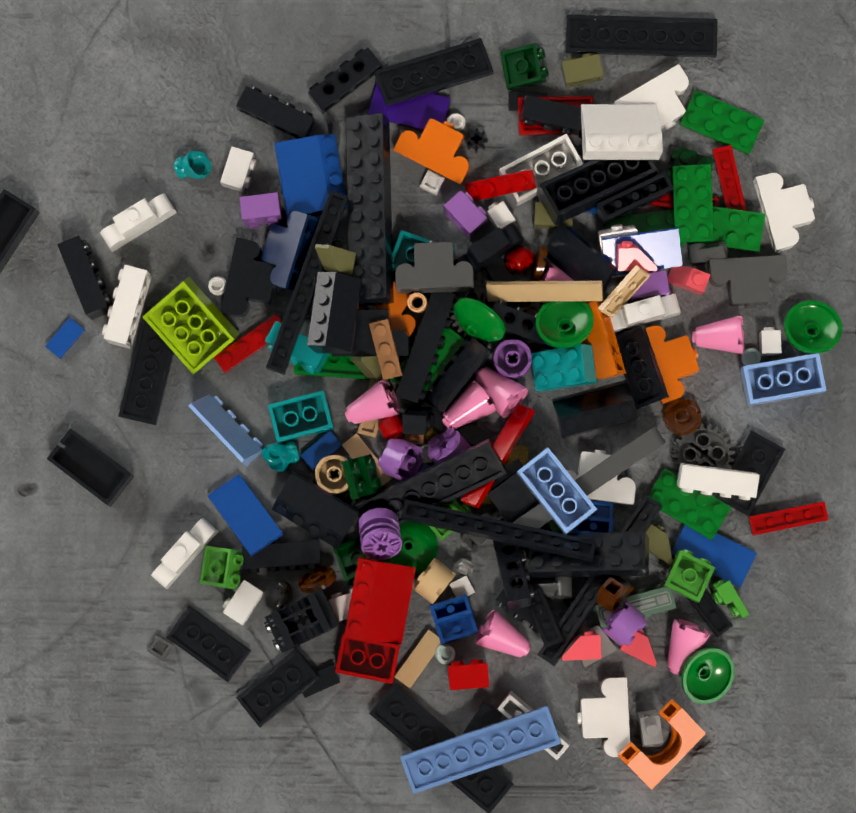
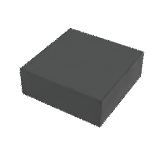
(160, 647)

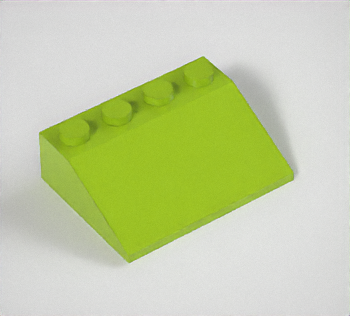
(191, 325)

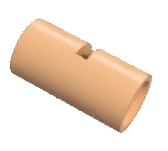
(412, 300)

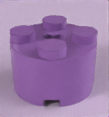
(509, 349)
(446, 445)
(401, 459)
(624, 623)

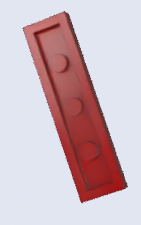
(729, 178)
(501, 185)
(245, 346)
(788, 518)

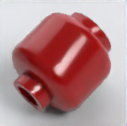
(519, 260)
(391, 427)

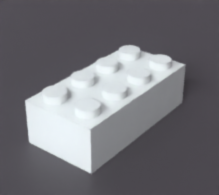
(546, 163)
(127, 306)

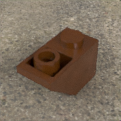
(613, 593)

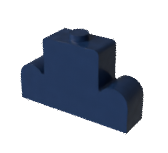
(289, 248)

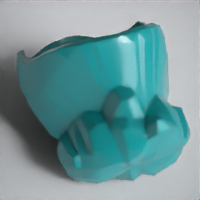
(193, 165)
(280, 455)

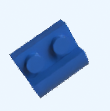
(598, 522)
(453, 619)

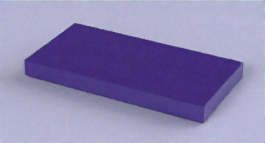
(412, 113)

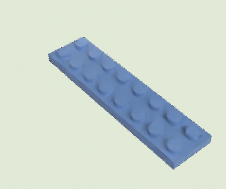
(480, 749)

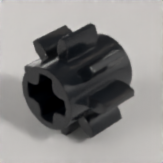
(470, 140)

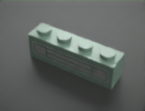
(645, 601)

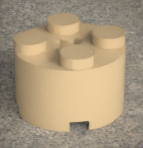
(323, 475)
(433, 581)

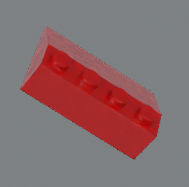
(379, 601)

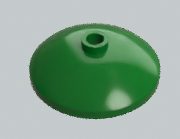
(560, 314)
(813, 317)
(478, 320)
(423, 546)
(713, 680)

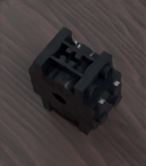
(301, 621)

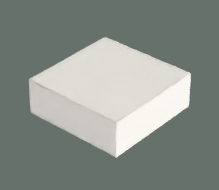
(432, 182)
(461, 587)

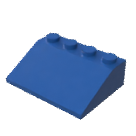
(308, 172)

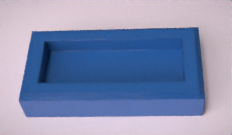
(65, 338)
(322, 448)

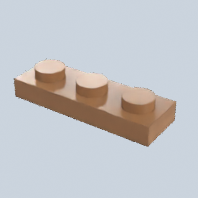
(385, 349)

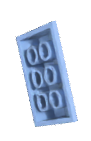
(225, 427)

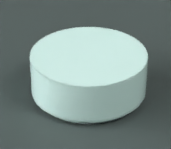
(750, 357)
(445, 653)

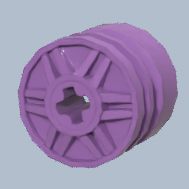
(380, 534)

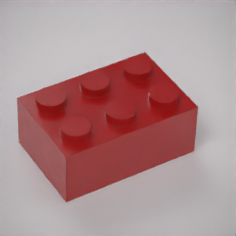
(367, 659)
(468, 675)

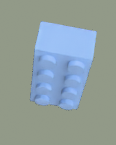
(783, 379)
(556, 491)

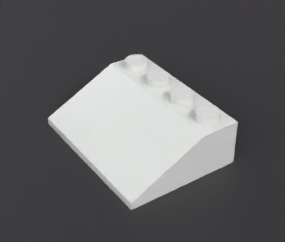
(621, 132)

